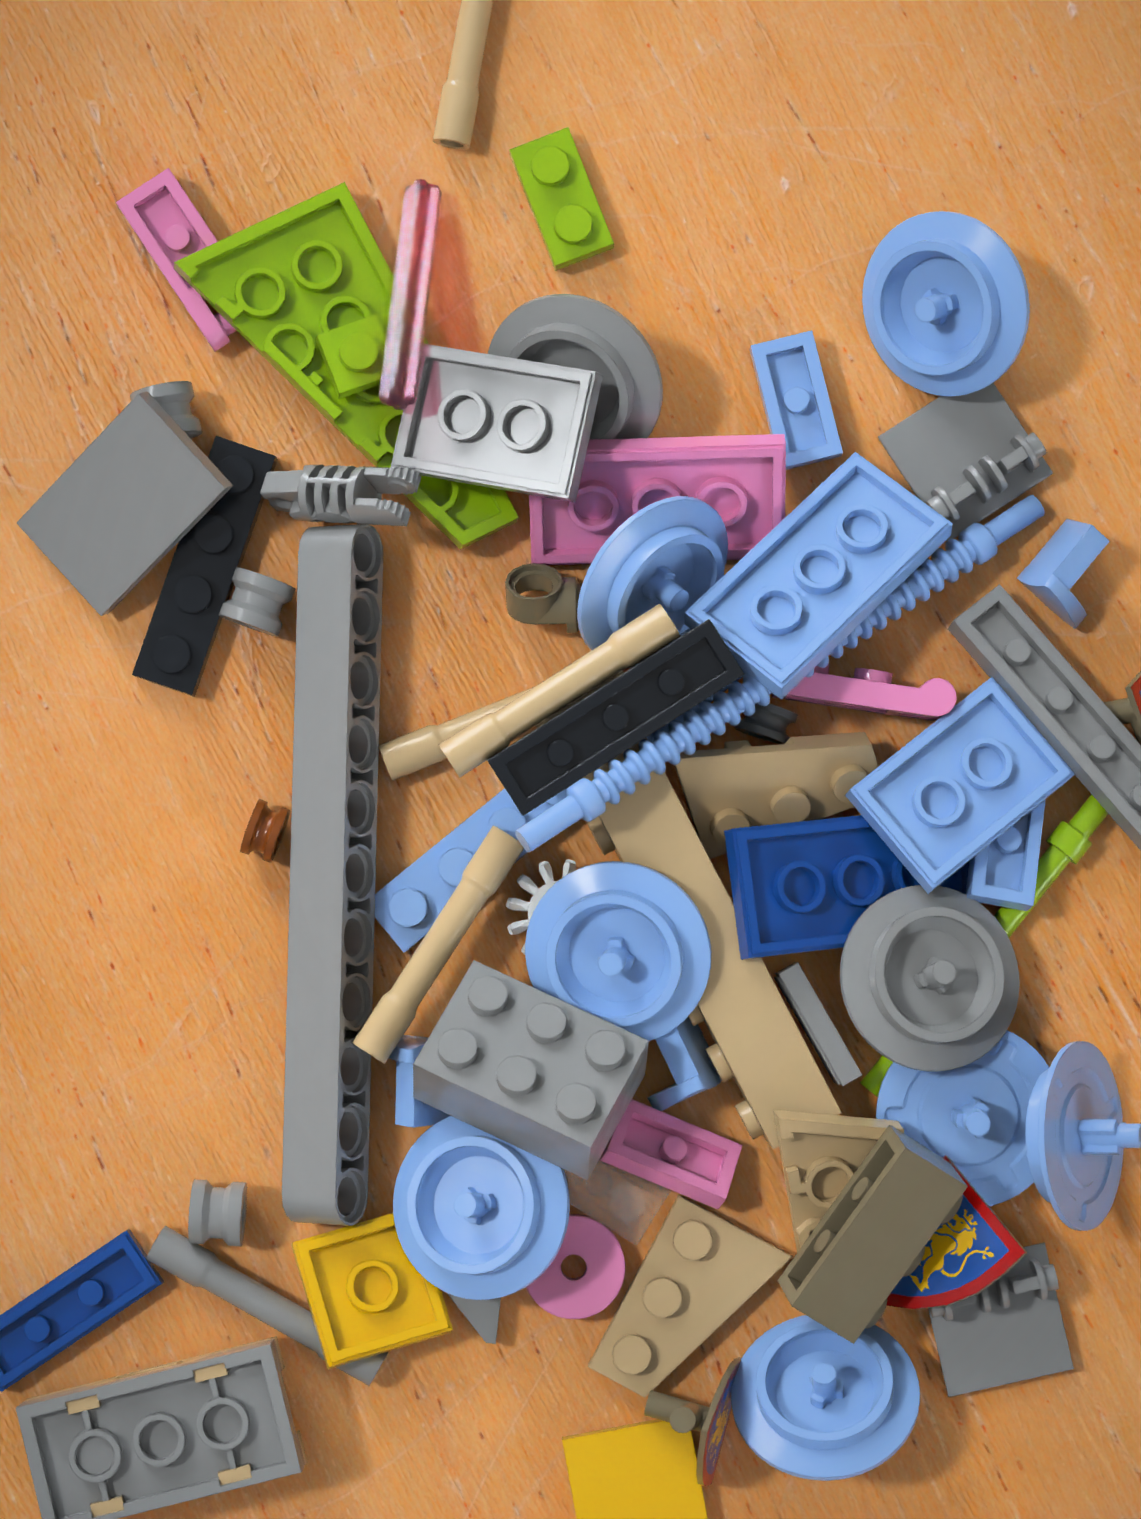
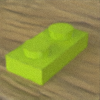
(561, 198)

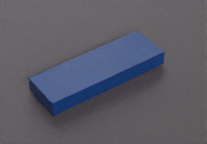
(73, 1306)

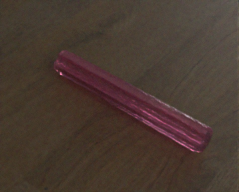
(410, 295)

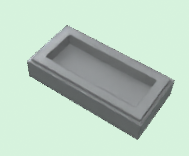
(817, 1024)

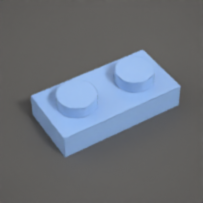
(796, 398)
(1008, 867)

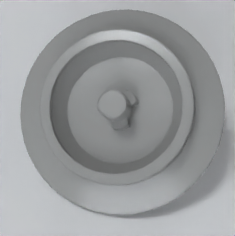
(591, 337)
(929, 978)

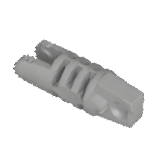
(341, 493)

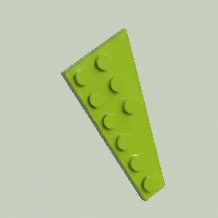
(310, 275)

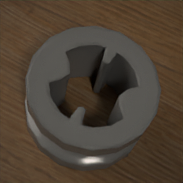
(768, 723)

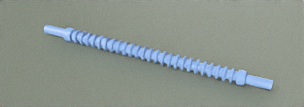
(588, 798)

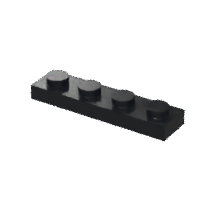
(202, 574)
(615, 717)

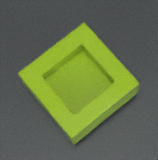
(353, 355)

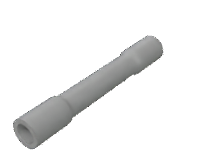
(204, 1270)

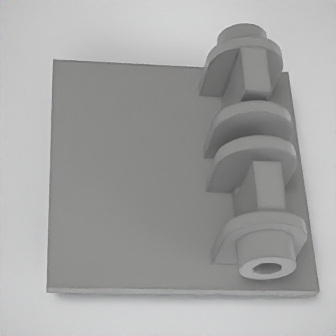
(966, 456)
(1004, 1331)

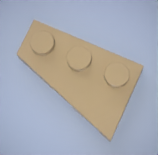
(771, 782)
(820, 1159)
(681, 1294)

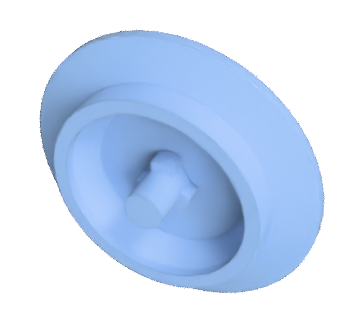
(945, 303)
(656, 557)
(620, 947)
(971, 1114)
(1078, 1135)
(478, 1211)
(822, 1402)

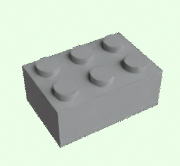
(530, 1069)

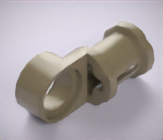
(555, 608)

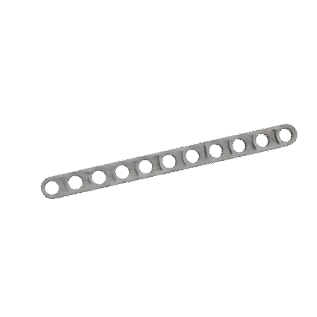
(332, 874)

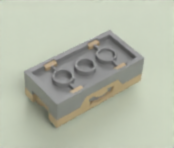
(162, 1434)

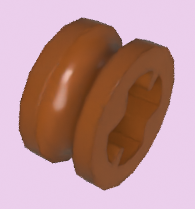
(265, 831)

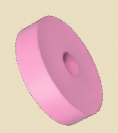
(597, 1286)

